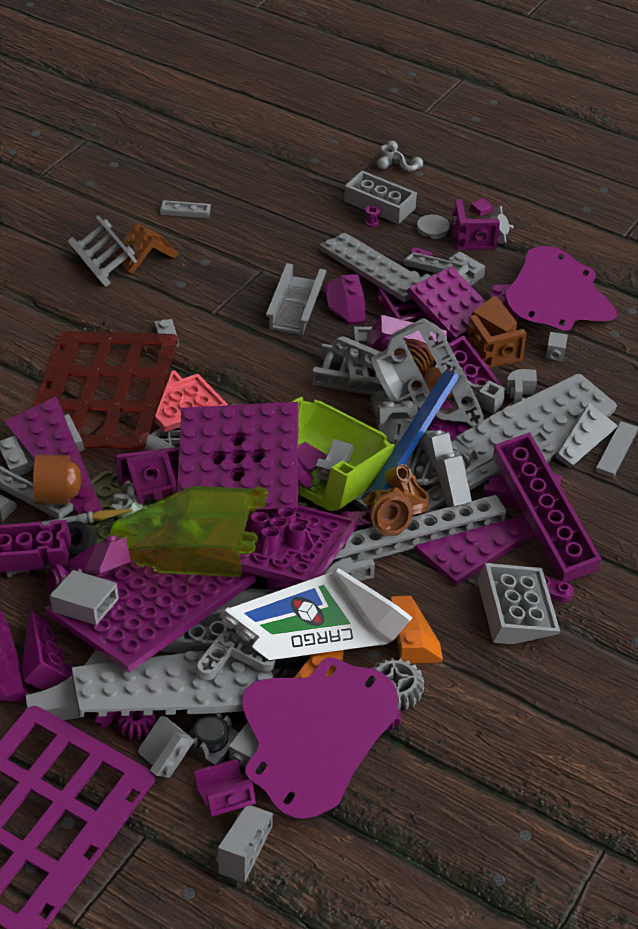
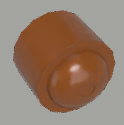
(55, 479)

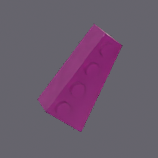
(384, 327)

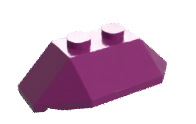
(346, 298)

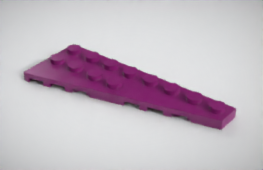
(47, 432)

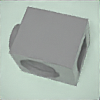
(556, 346)

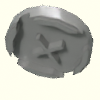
(433, 226)

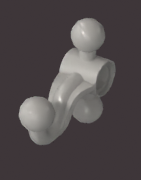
(390, 155)

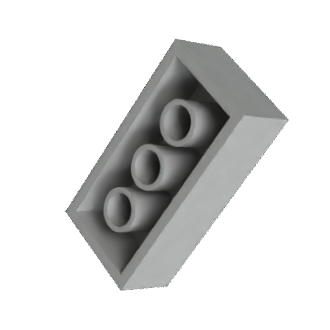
(393, 200)

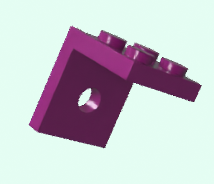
(466, 230)
(154, 485)

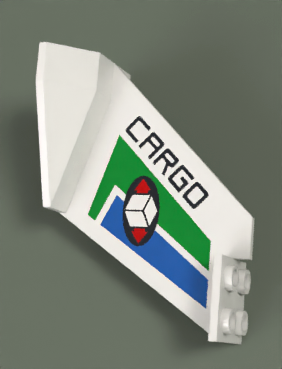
(317, 618)

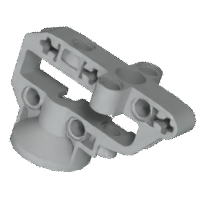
(399, 372)

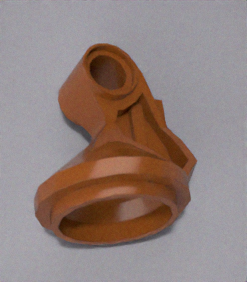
(405, 481)
(389, 511)

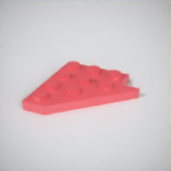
(182, 393)

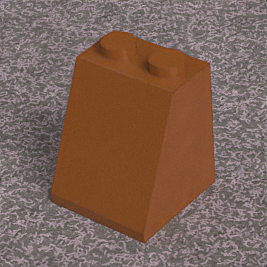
(495, 317)

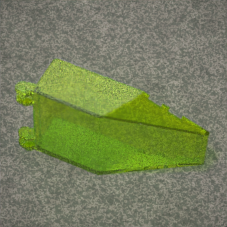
(193, 531)

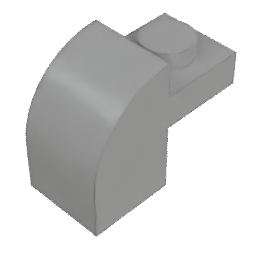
(521, 383)

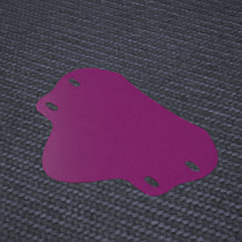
(557, 290)
(316, 732)

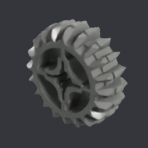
(406, 678)

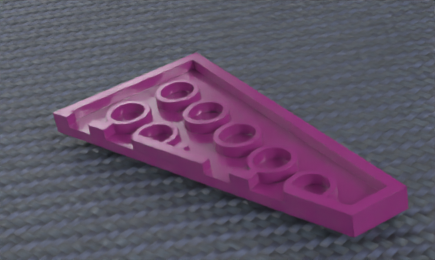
(466, 553)

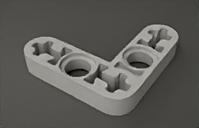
(227, 650)

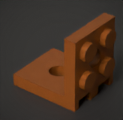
(142, 241)
(492, 348)

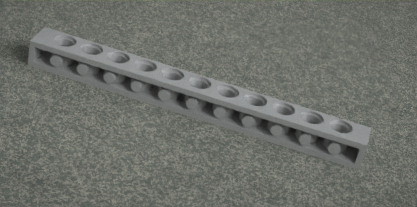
(423, 528)

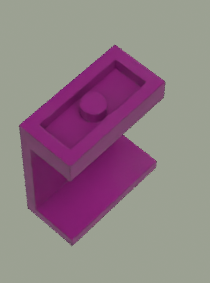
(224, 788)

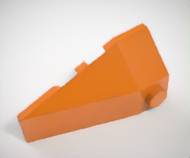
(417, 639)

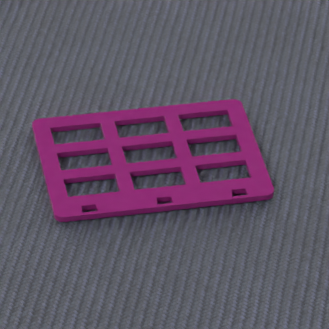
(100, 825)

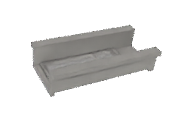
(293, 301)

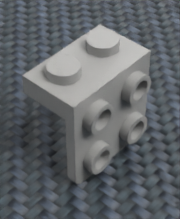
(165, 747)

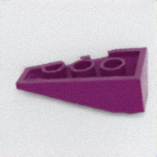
(471, 363)
(101, 556)
(42, 658)

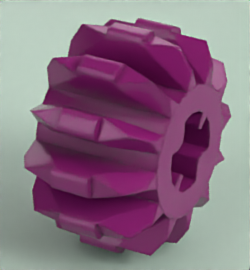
(136, 724)

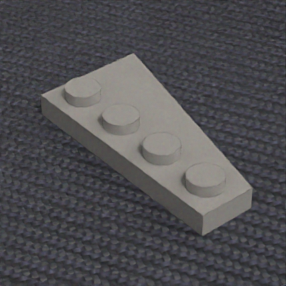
(586, 434)

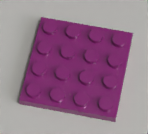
(447, 301)

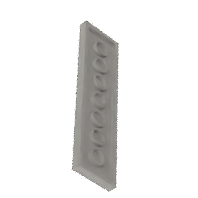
(371, 265)

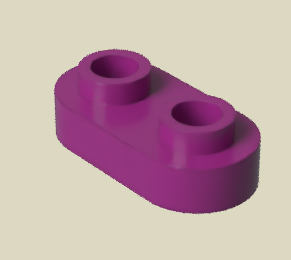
(559, 590)

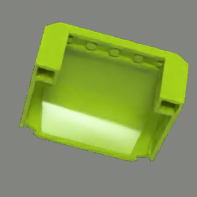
(319, 427)

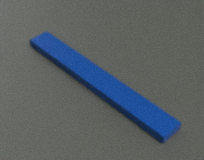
(417, 427)

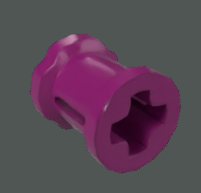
(372, 216)

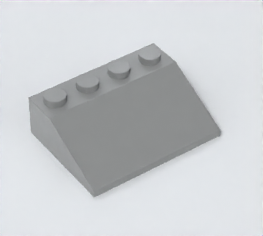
(517, 603)

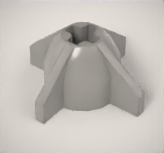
(504, 224)

